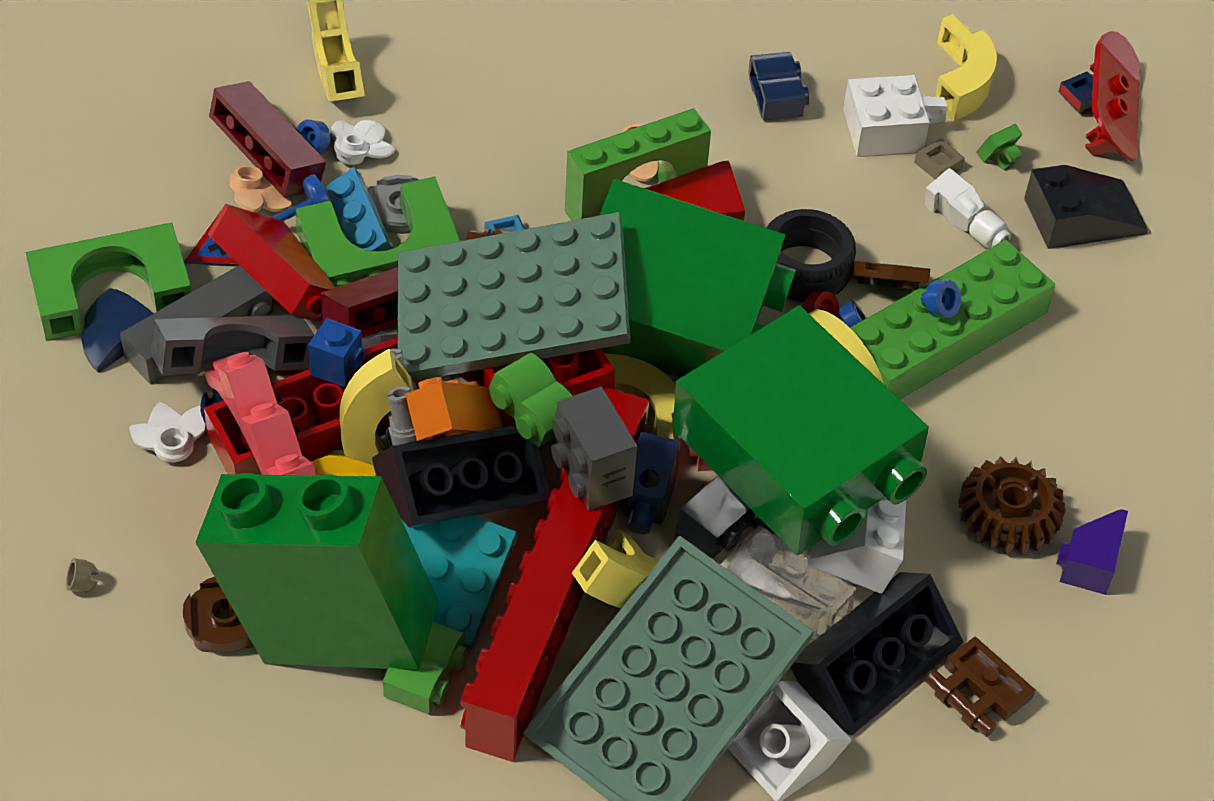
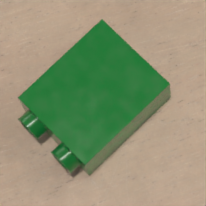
(692, 278)
(801, 431)
(319, 570)

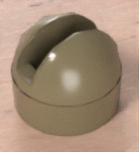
(79, 575)

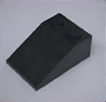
(1081, 206)

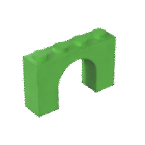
(676, 141)
(345, 263)
(64, 268)

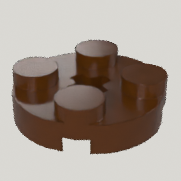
(207, 630)

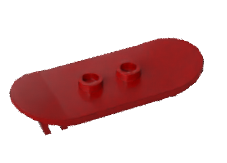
(1115, 97)

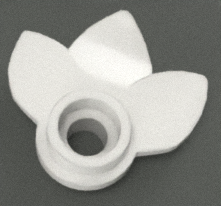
(359, 141)
(169, 429)

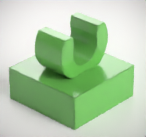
(1002, 147)

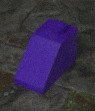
(1093, 553)

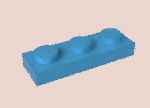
(358, 212)

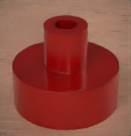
(823, 301)

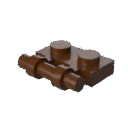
(988, 678)

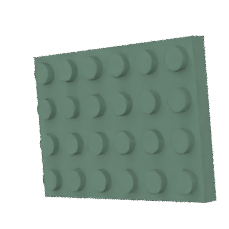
(513, 296)
(669, 681)

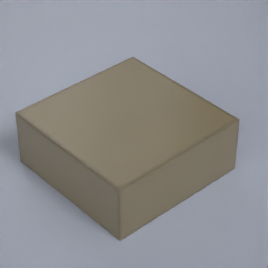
(938, 158)

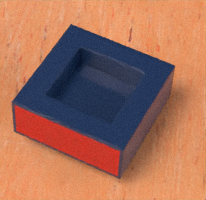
(1078, 91)

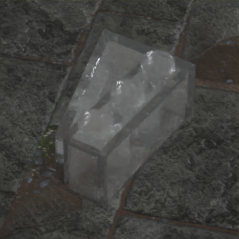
(790, 583)

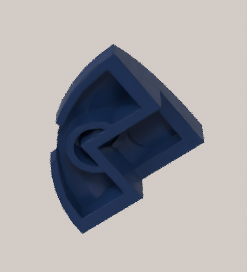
(105, 321)

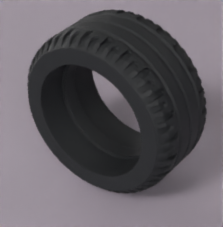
(824, 233)

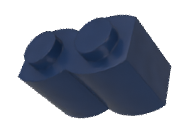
(777, 85)

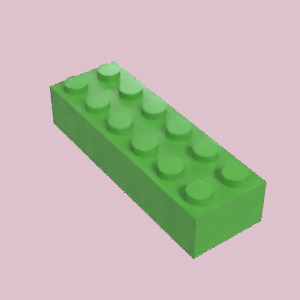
(998, 297)

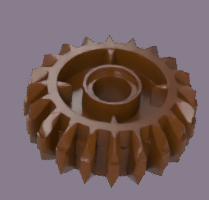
(1011, 505)

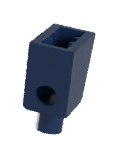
(653, 482)

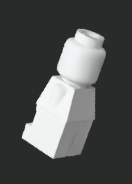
(965, 209)

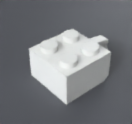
(889, 115)

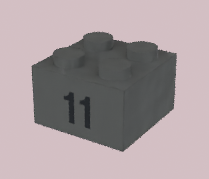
(594, 448)

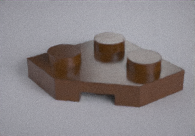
(904, 276)

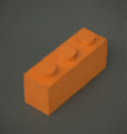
(451, 409)

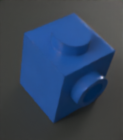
(336, 352)

